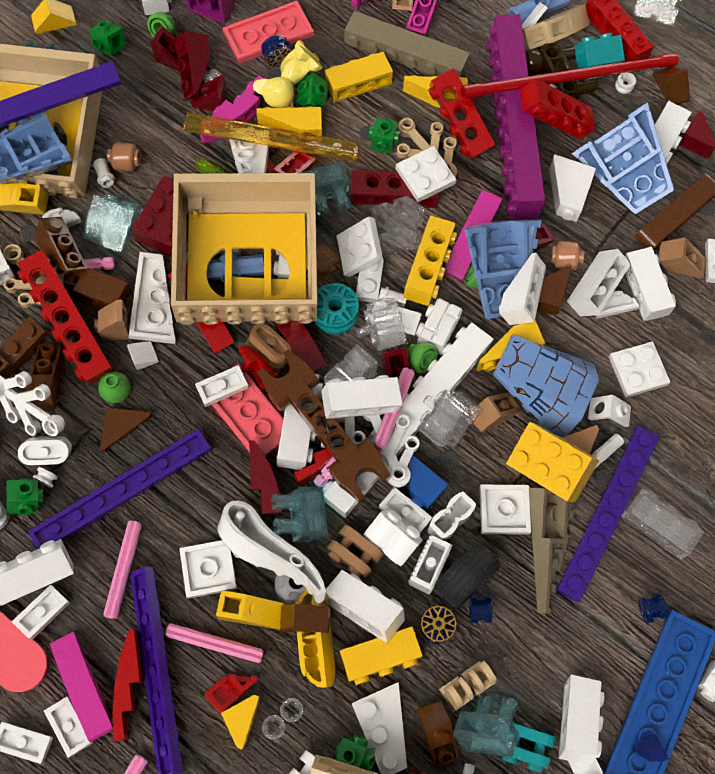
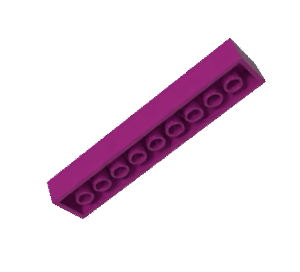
(515, 128)

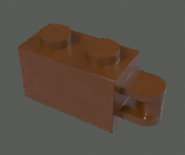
(97, 287)

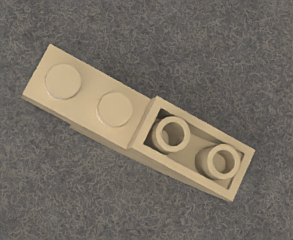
(555, 27)

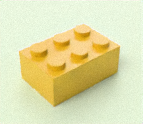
(552, 462)

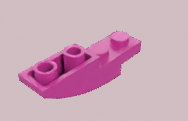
(422, 16)
(242, 110)

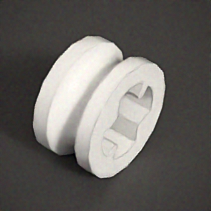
(622, 88)
(45, 477)

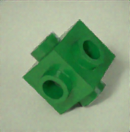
(107, 37)
(312, 91)
(383, 135)
(23, 496)
(356, 752)

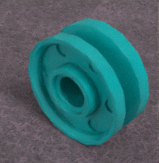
(336, 321)

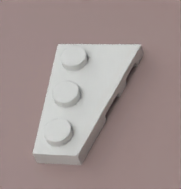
(383, 727)

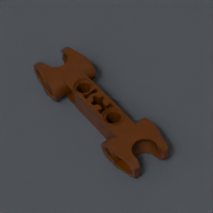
(350, 458)

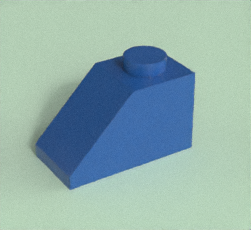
(424, 484)

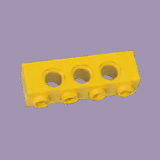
(420, 289)

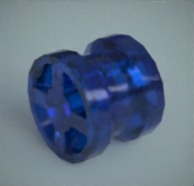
(653, 608)
(480, 610)

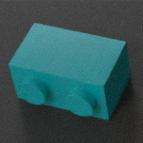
(599, 51)

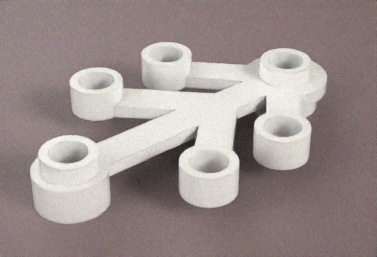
(51, 423)
(389, 452)

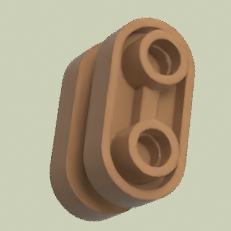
(268, 345)
(339, 552)

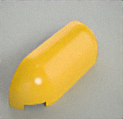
(254, 287)
(316, 652)

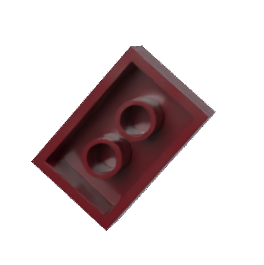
(155, 221)

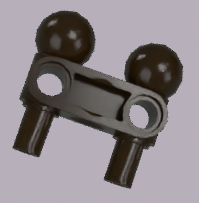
(555, 59)

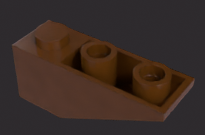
(59, 245)
(47, 371)

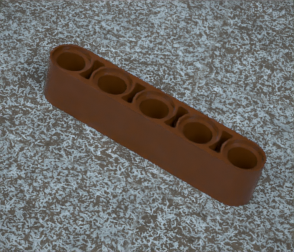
(677, 213)

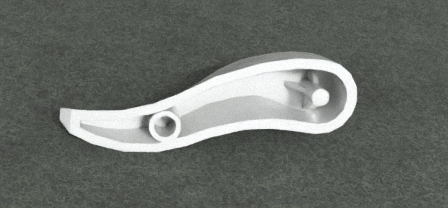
(259, 545)

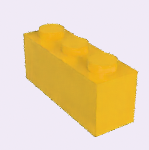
(358, 76)
(381, 657)

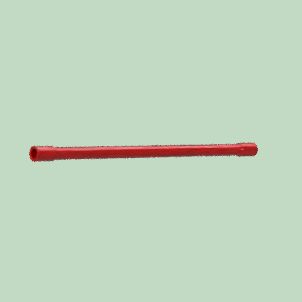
(478, 89)

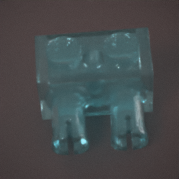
(329, 183)
(306, 511)
(488, 732)

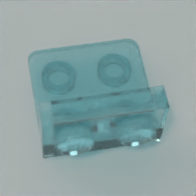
(110, 221)

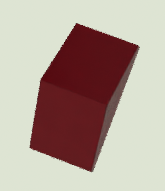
(164, 48)
(210, 94)
(699, 137)
(394, 362)

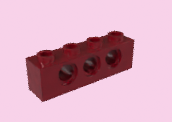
(383, 180)

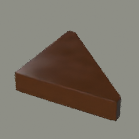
(120, 424)

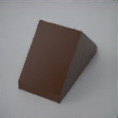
(673, 84)
(305, 618)

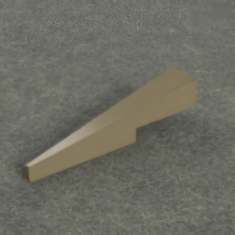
(549, 540)

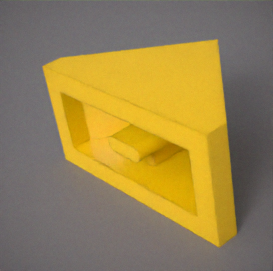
(52, 16)
(240, 719)

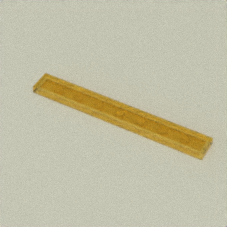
(270, 136)

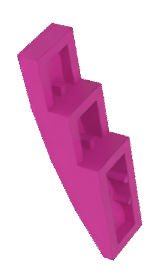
(482, 212)
(81, 687)

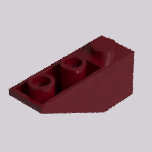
(193, 58)

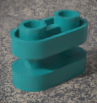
(535, 759)

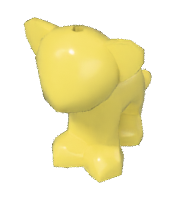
(279, 91)

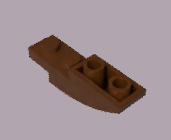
(20, 346)

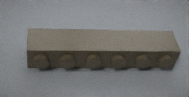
(404, 46)

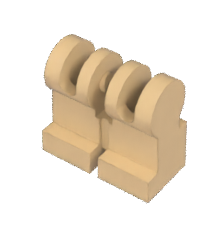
(470, 684)

